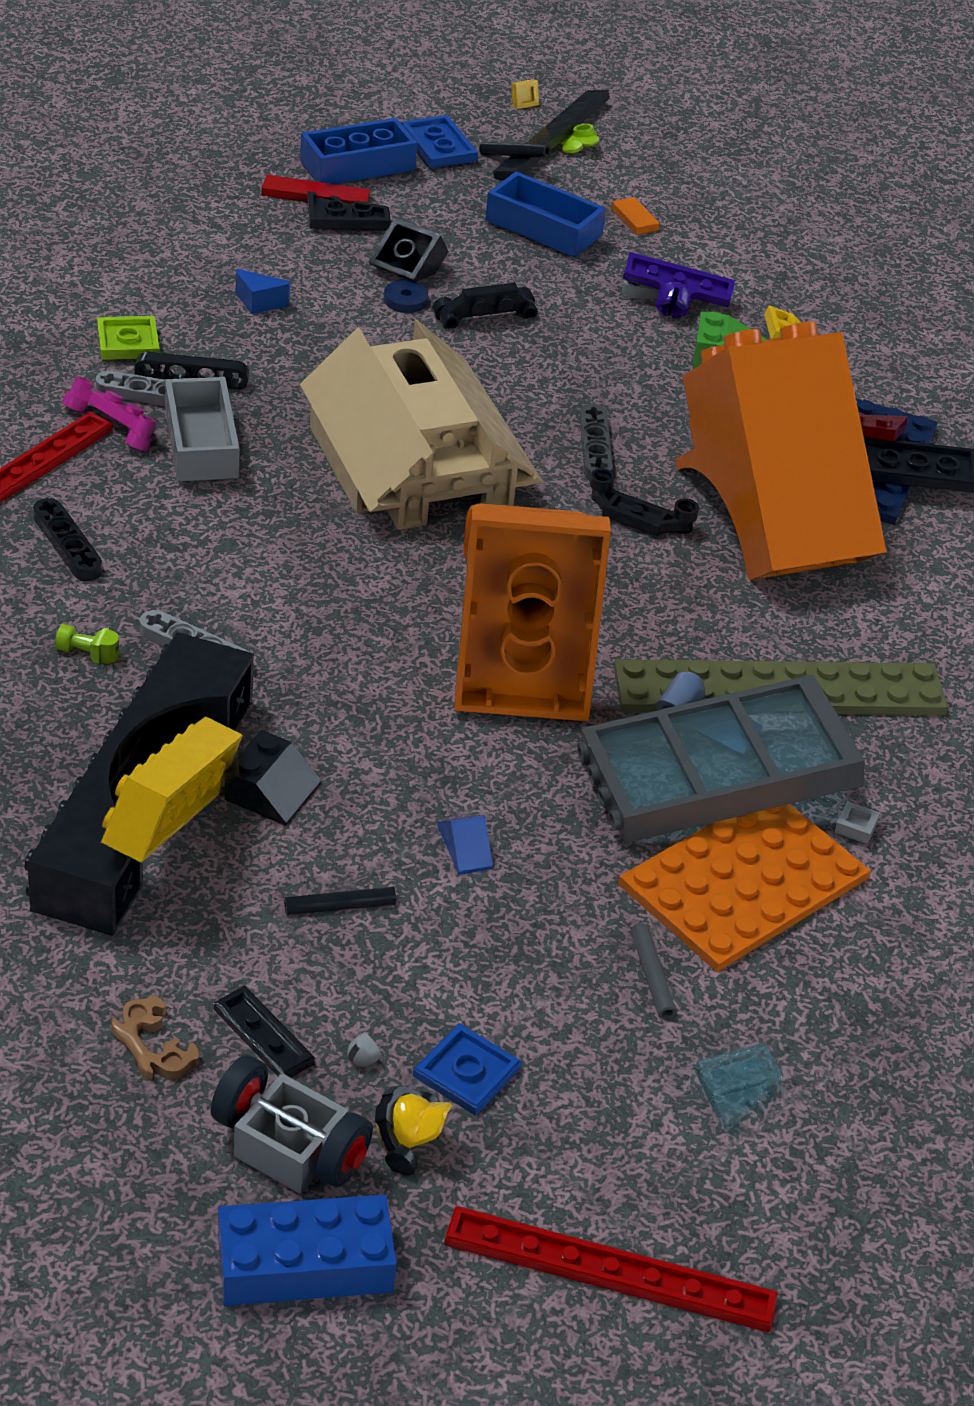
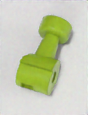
(102, 646)

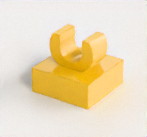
(525, 94)

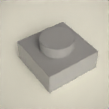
(857, 822)

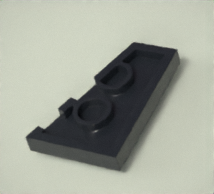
(341, 215)

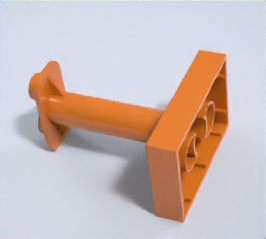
(531, 611)

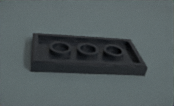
(921, 464)

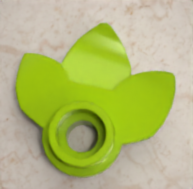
(582, 136)

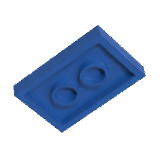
(440, 141)

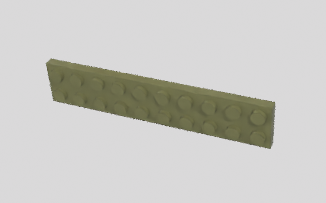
(848, 685)

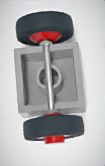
(289, 1127)

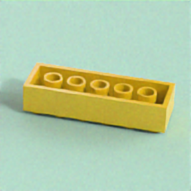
(169, 788)

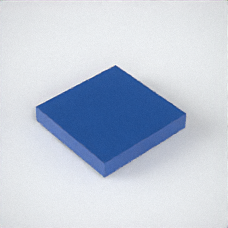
(467, 1069)

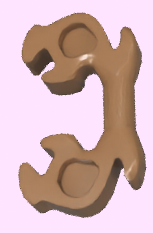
(139, 1016)

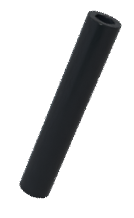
(515, 149)
(340, 900)

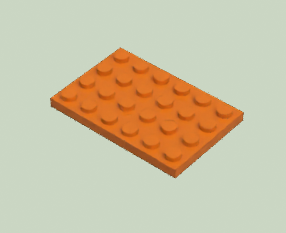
(743, 881)

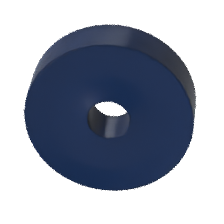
(405, 296)

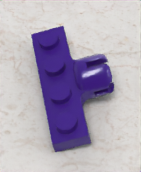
(677, 284)

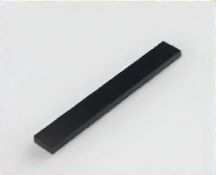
(555, 131)

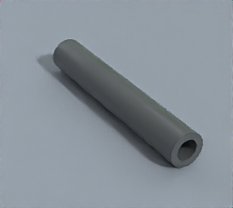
(653, 971)

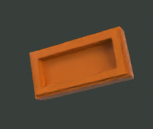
(635, 215)

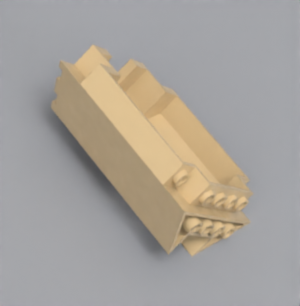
(411, 428)

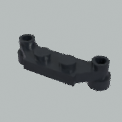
(485, 301)
(638, 512)

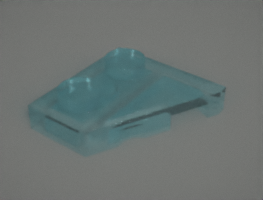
(737, 1081)

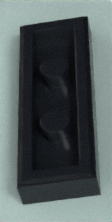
(264, 1033)

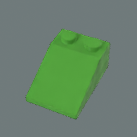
(712, 329)

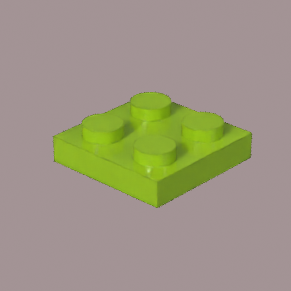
(127, 336)

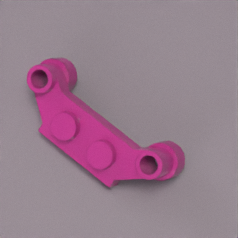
(111, 404)

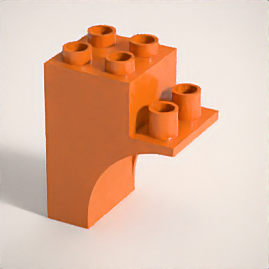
(785, 449)

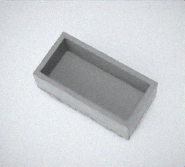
(201, 429)

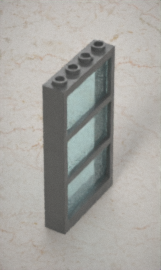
(720, 758)

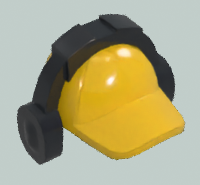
(405, 1121)

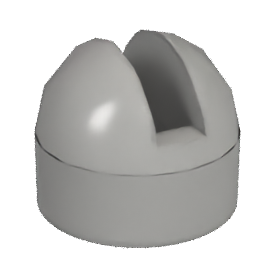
(363, 1051)

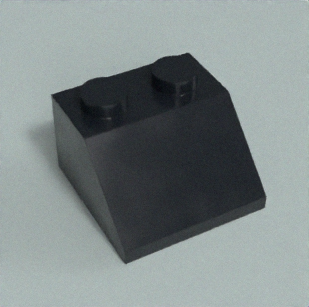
(409, 251)
(270, 778)

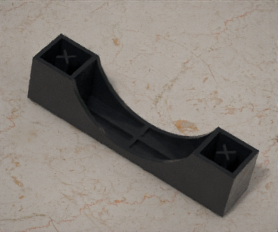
(70, 869)

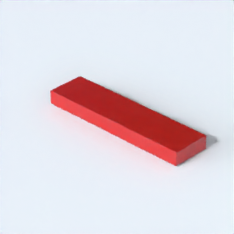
(297, 189)

